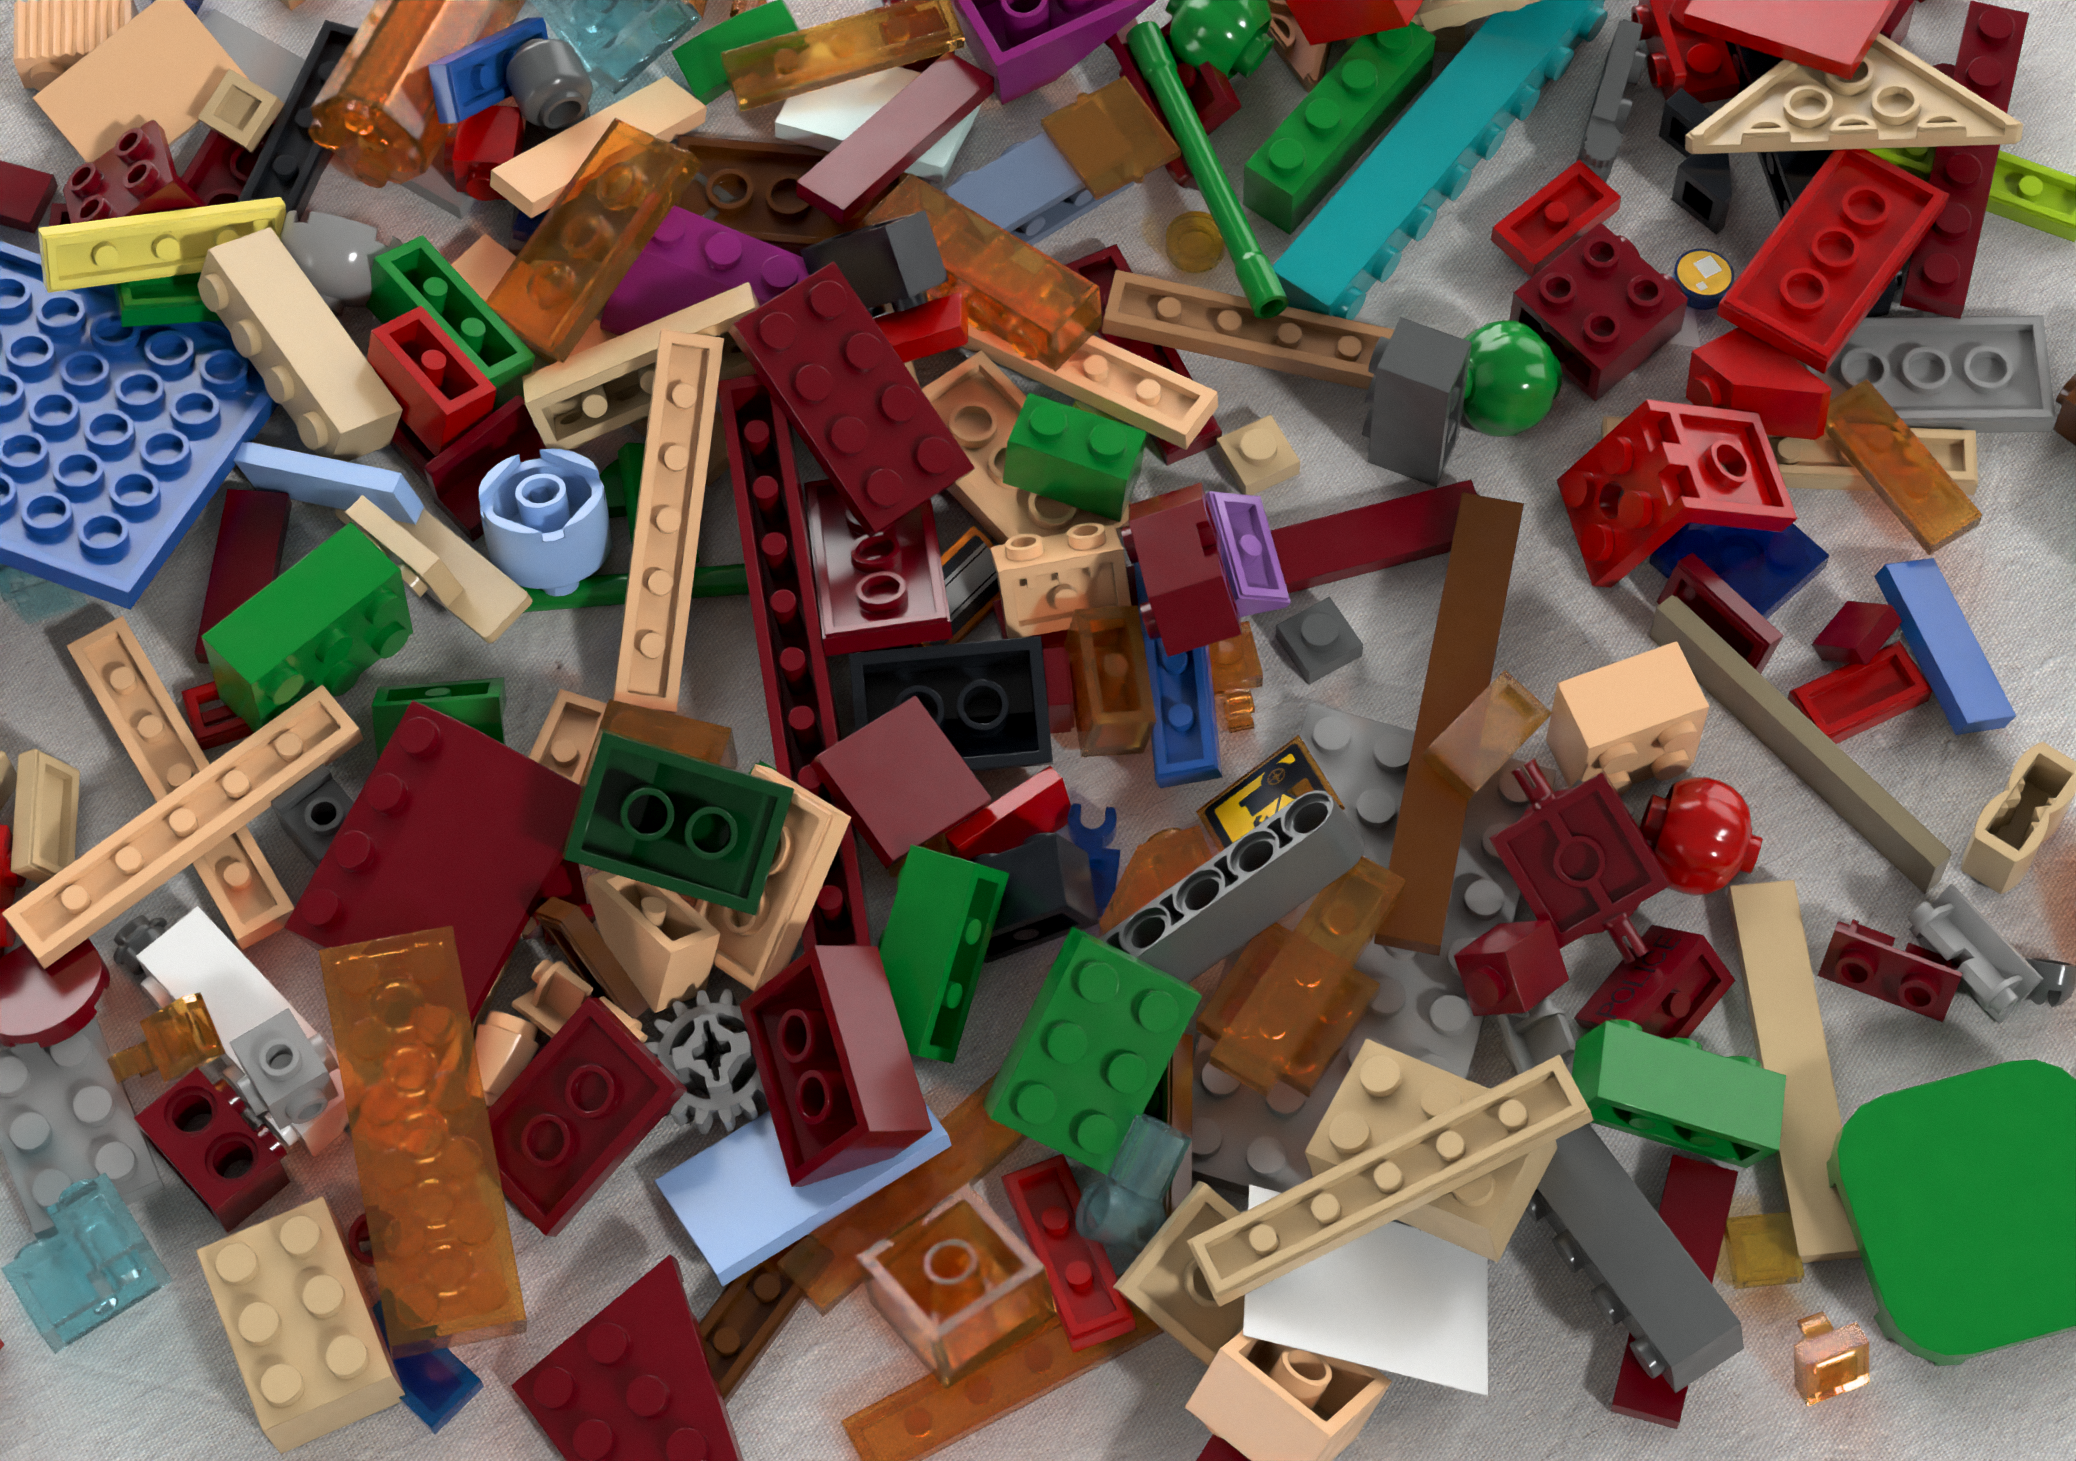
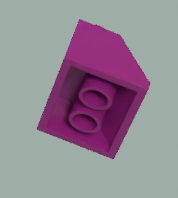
(692, 262)

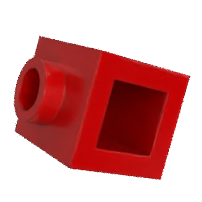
(482, 145)

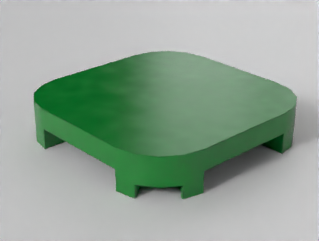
(1966, 1208)

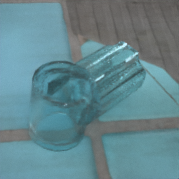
(1128, 1204)

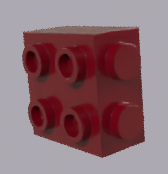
(1600, 309)

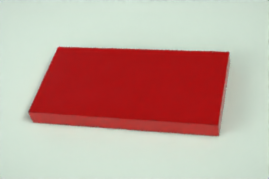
(1832, 256)

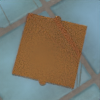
(1110, 138)

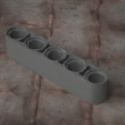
(1243, 888)

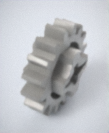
(692, 1062)

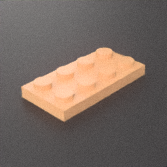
(980, 412)

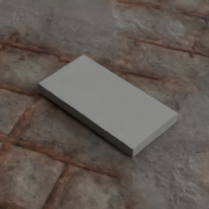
(1953, 371)

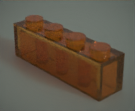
(1004, 281)

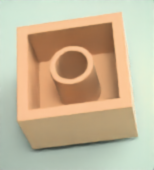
(1629, 720)
(1285, 1400)

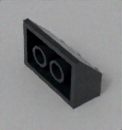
(979, 694)

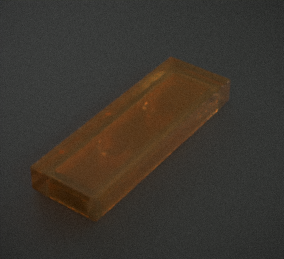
(1899, 468)

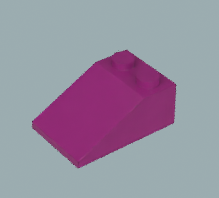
(1038, 40)

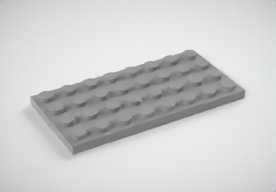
(1421, 997)

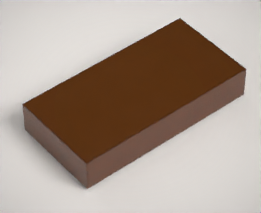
(590, 955)

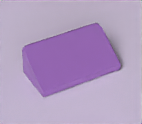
(1248, 552)

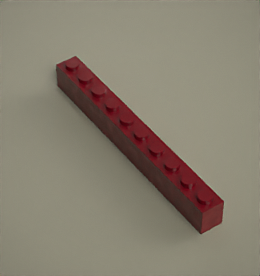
(790, 633)

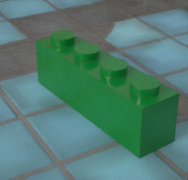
(1336, 124)

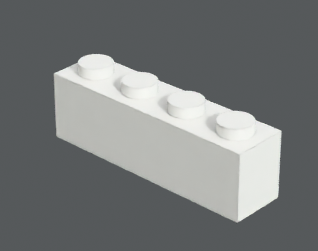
(200, 958)

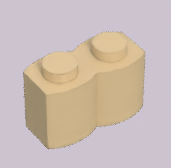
(2020, 818)

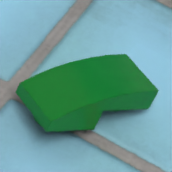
(701, 55)

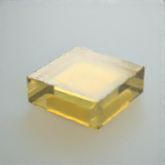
(1763, 1250)

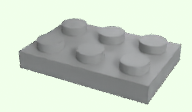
(69, 1124)

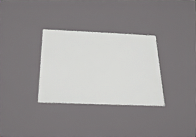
(1383, 1303)

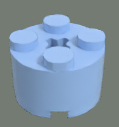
(546, 520)

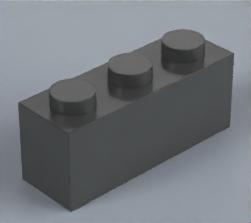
(1416, 400)

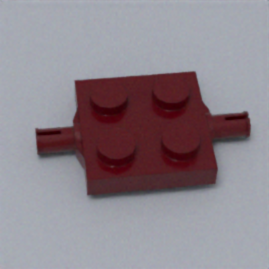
(1580, 860)

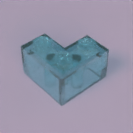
(89, 1268)

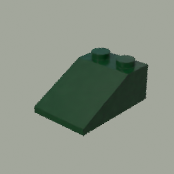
(677, 822)

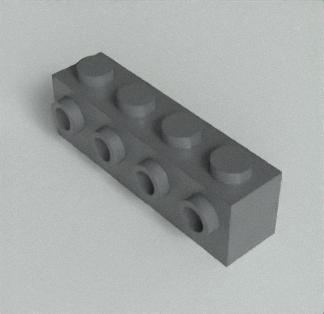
(1634, 1262)

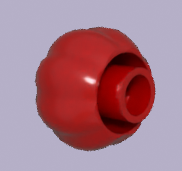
(1701, 835)

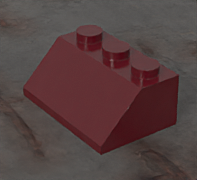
(834, 1063)

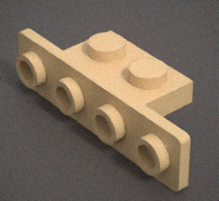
(444, 568)

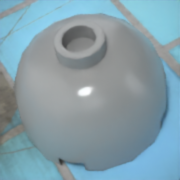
(335, 256)

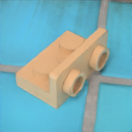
(1055, 574)

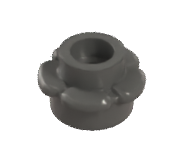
(135, 938)

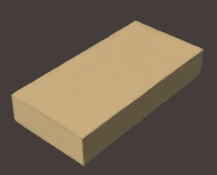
(44, 816)

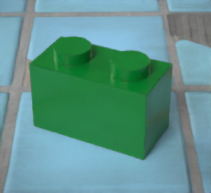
(1074, 457)

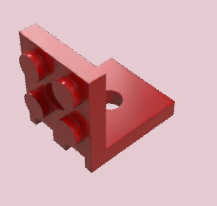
(1670, 476)

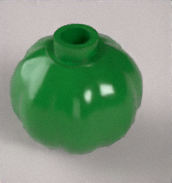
(1221, 31)
(1509, 379)

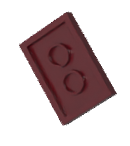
(577, 1115)

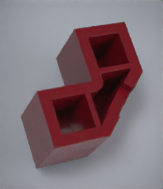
(1181, 570)

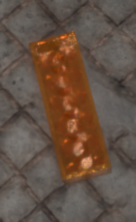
(422, 1142)

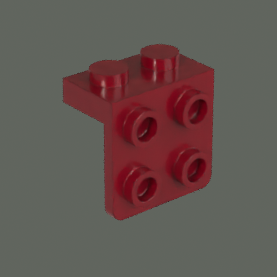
(129, 180)

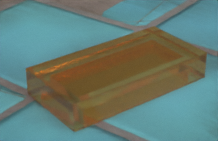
(1486, 735)

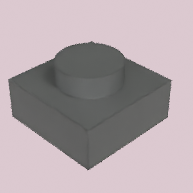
(1319, 640)

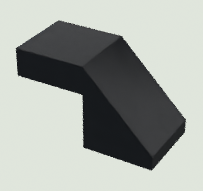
(1702, 179)

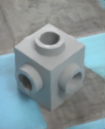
(285, 1070)

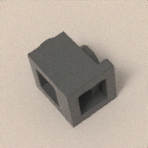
(308, 809)

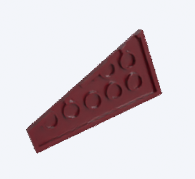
(634, 1382)

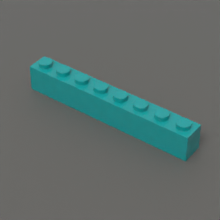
(1432, 154)

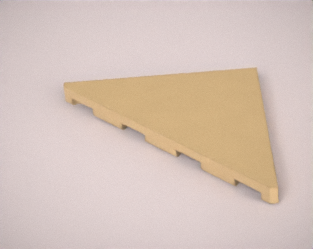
(1886, 104)

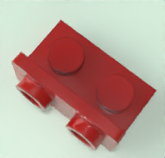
(1684, 56)

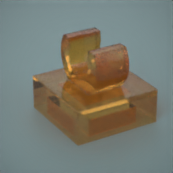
(1829, 1359)

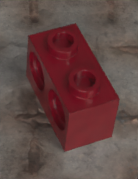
(205, 1155)

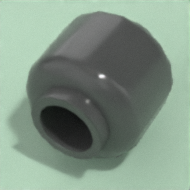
(549, 83)

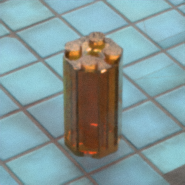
(380, 96)

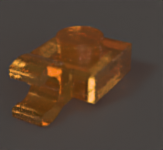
(1235, 672)
(176, 1042)

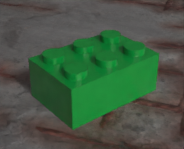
(310, 629)
(1091, 1050)

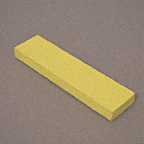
(148, 243)

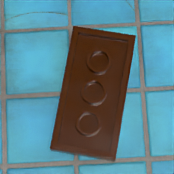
(766, 191)

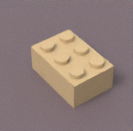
(1396, 1092)
(301, 1325)

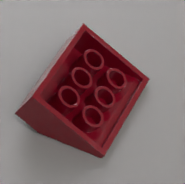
(442, 839)

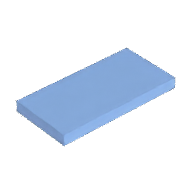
(741, 1200)

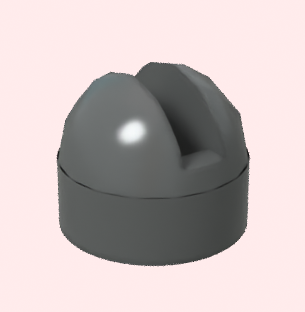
(2057, 983)

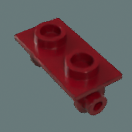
(1907, 978)

